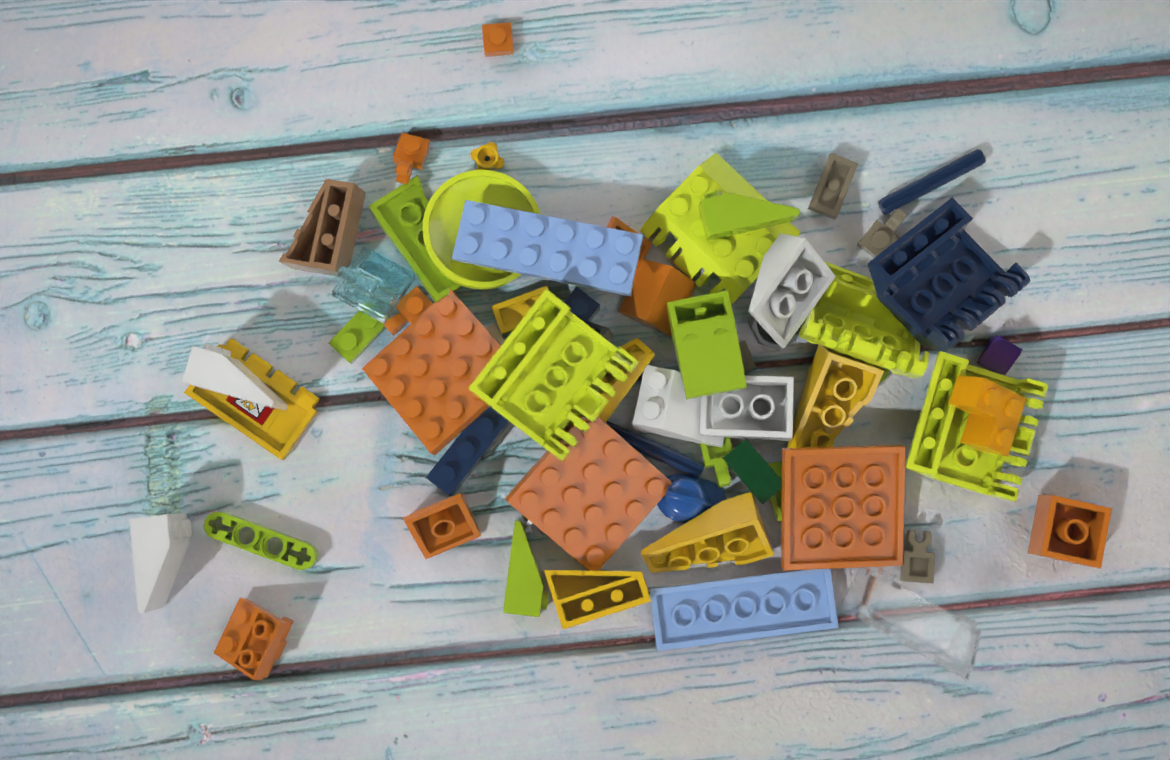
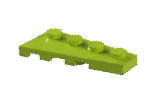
(401, 219)

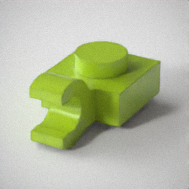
(713, 456)

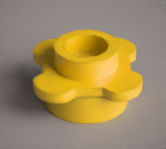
(483, 151)

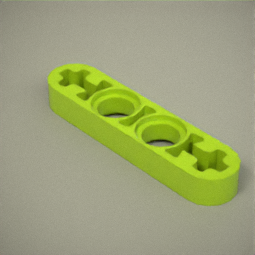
(262, 537)

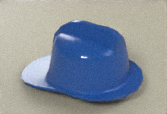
(689, 497)

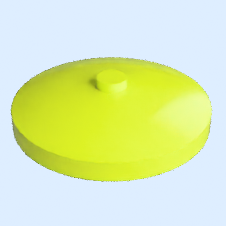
(444, 216)

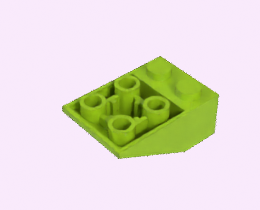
(706, 344)

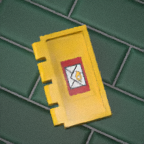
(267, 426)

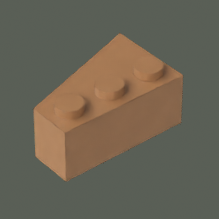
(329, 230)

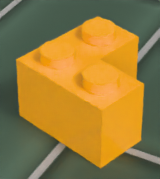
(992, 413)

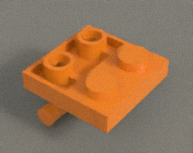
(253, 639)

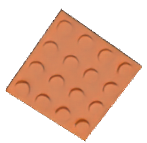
(431, 368)
(591, 496)
(842, 507)

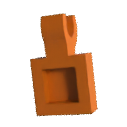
(409, 154)
(409, 309)

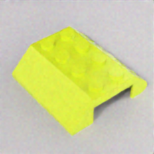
(731, 258)
(859, 325)
(551, 374)
(937, 438)

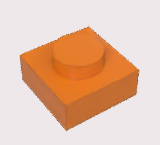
(497, 39)

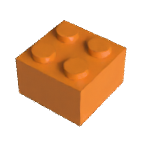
(1069, 530)

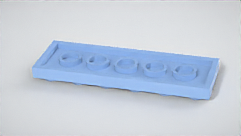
(548, 247)
(743, 608)

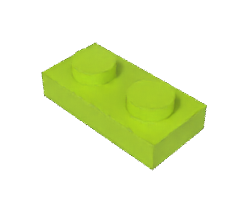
(356, 336)

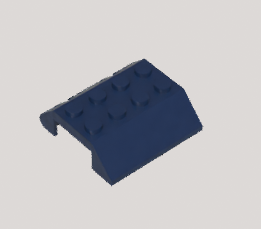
(942, 279)

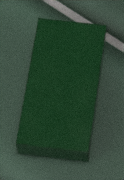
(753, 471)

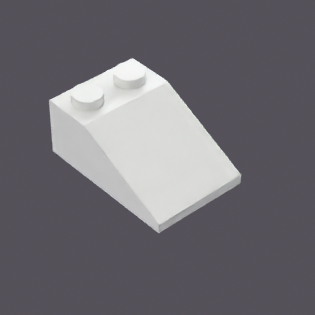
(788, 287)
(217, 371)
(664, 408)
(753, 413)
(157, 556)

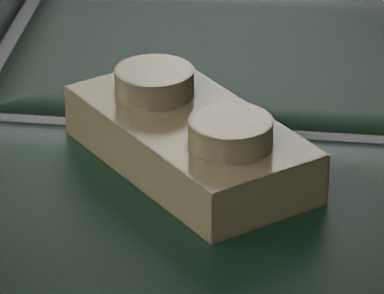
(832, 186)

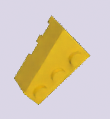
(594, 594)

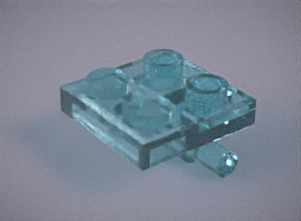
(373, 284)

